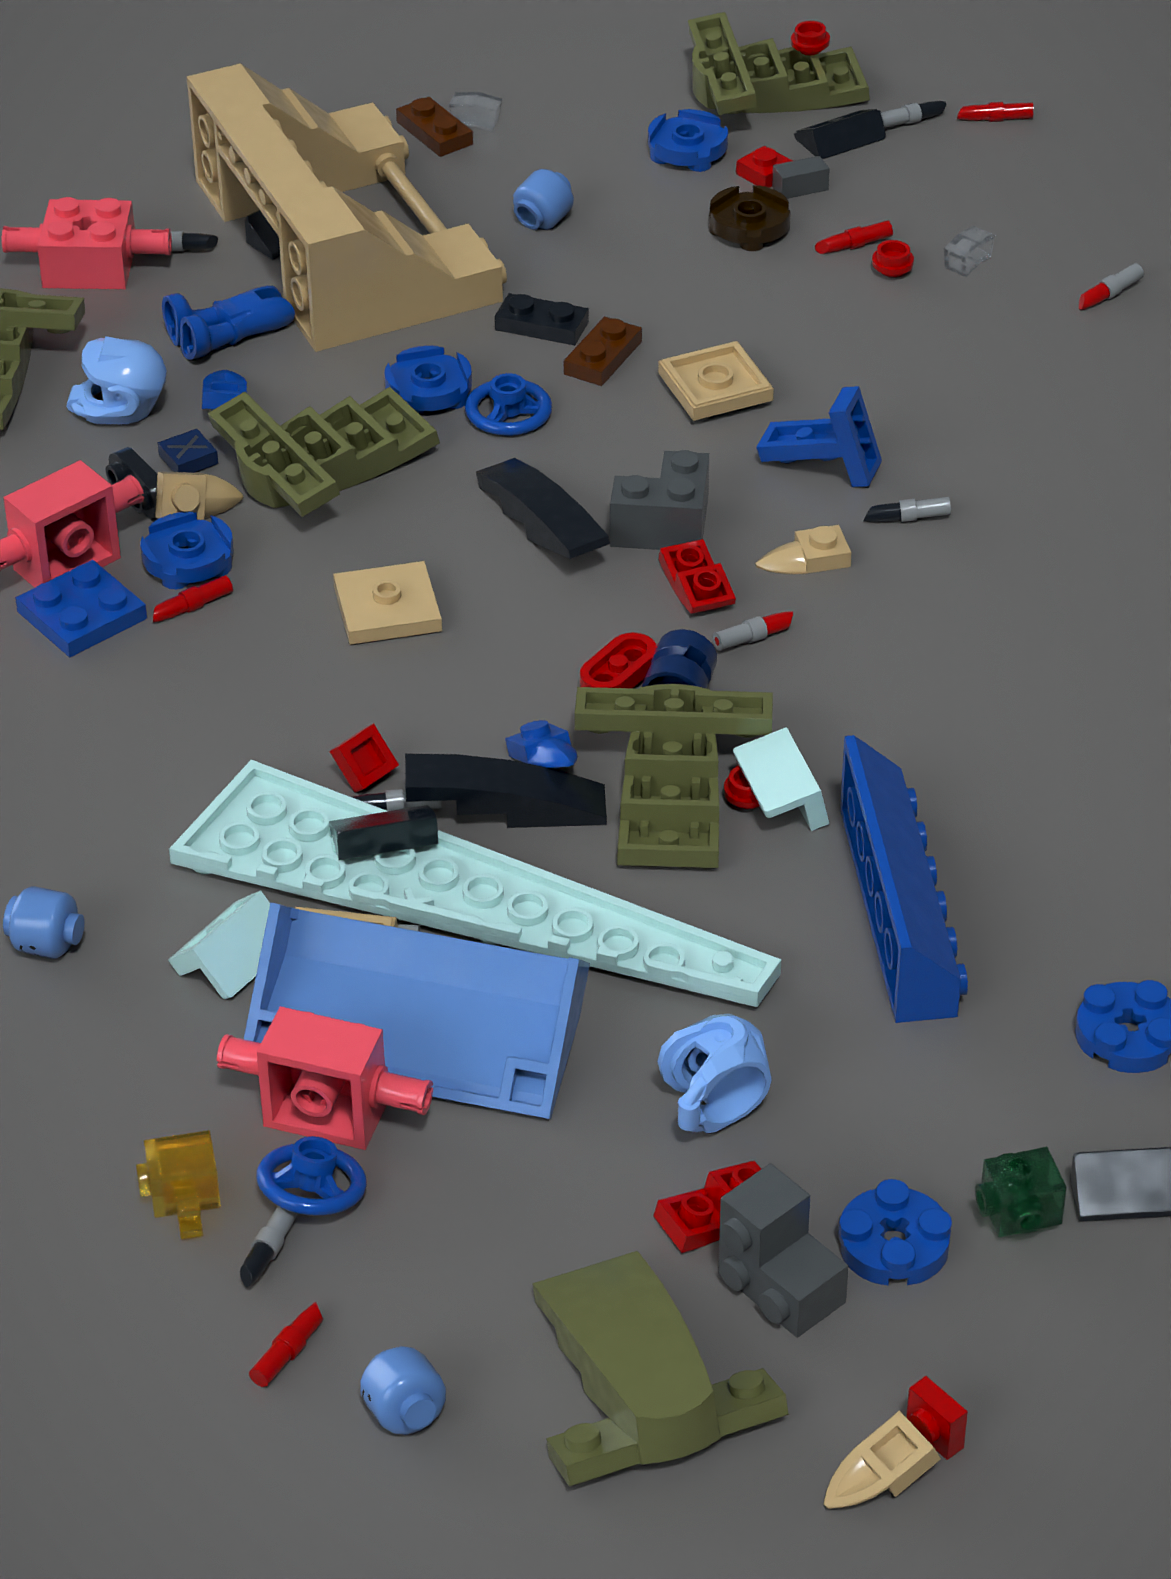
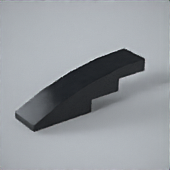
(544, 507)
(521, 790)

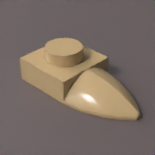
(194, 493)
(810, 552)
(885, 1460)

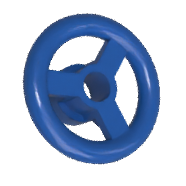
(510, 399)
(312, 1171)

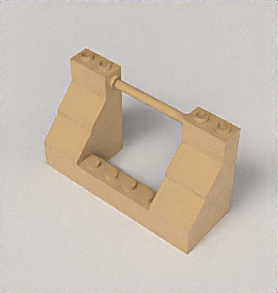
(340, 262)

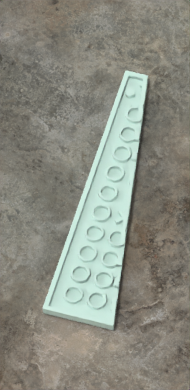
(278, 836)

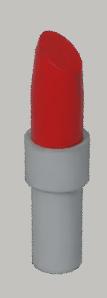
(1110, 286)
(752, 630)

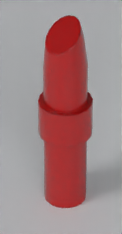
(996, 112)
(855, 237)
(192, 599)
(286, 1346)

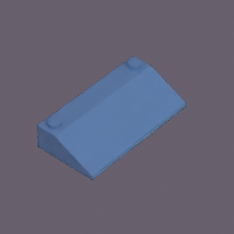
(454, 1011)

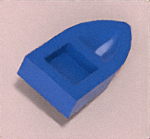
(221, 387)
(542, 745)

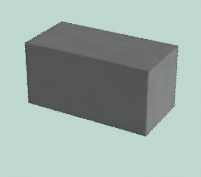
(801, 177)

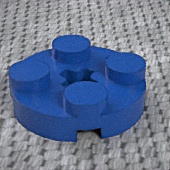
(687, 140)
(448, 381)
(207, 552)
(1101, 1027)
(899, 1209)

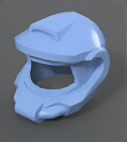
(128, 376)
(716, 1063)

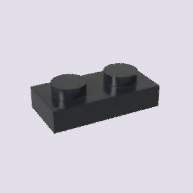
(541, 319)

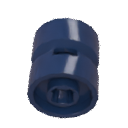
(682, 659)

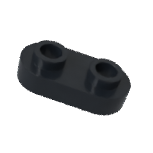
(128, 462)

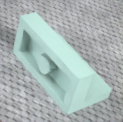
(781, 777)
(228, 946)

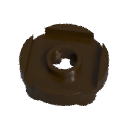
(749, 216)

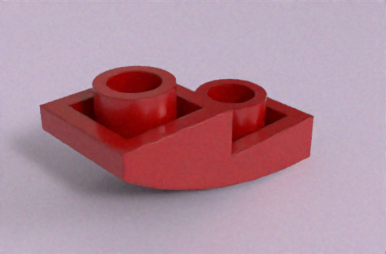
(695, 576)
(694, 1216)

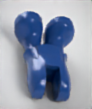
(225, 322)

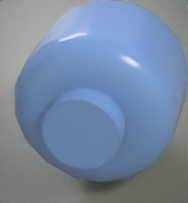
(543, 199)
(43, 922)
(403, 1390)

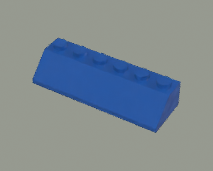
(899, 887)

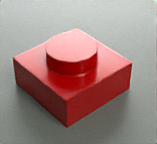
(758, 166)
(364, 758)
(937, 1417)

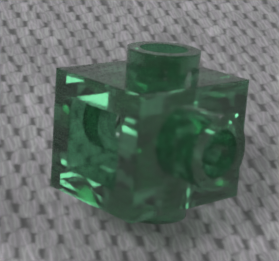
(1021, 1192)

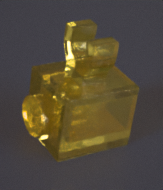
(180, 1179)

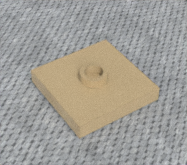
(715, 380)
(387, 602)

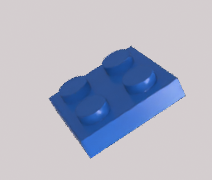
(81, 608)

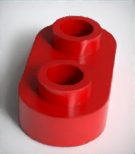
(619, 663)

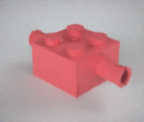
(86, 243)
(64, 522)
(323, 1077)

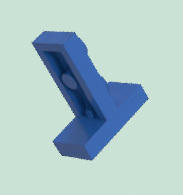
(844, 436)

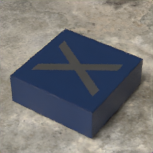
(188, 452)

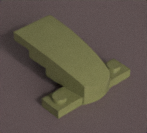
(768, 79)
(18, 317)
(320, 454)
(671, 764)
(641, 1373)

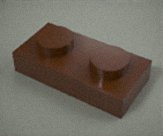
(434, 126)
(602, 351)

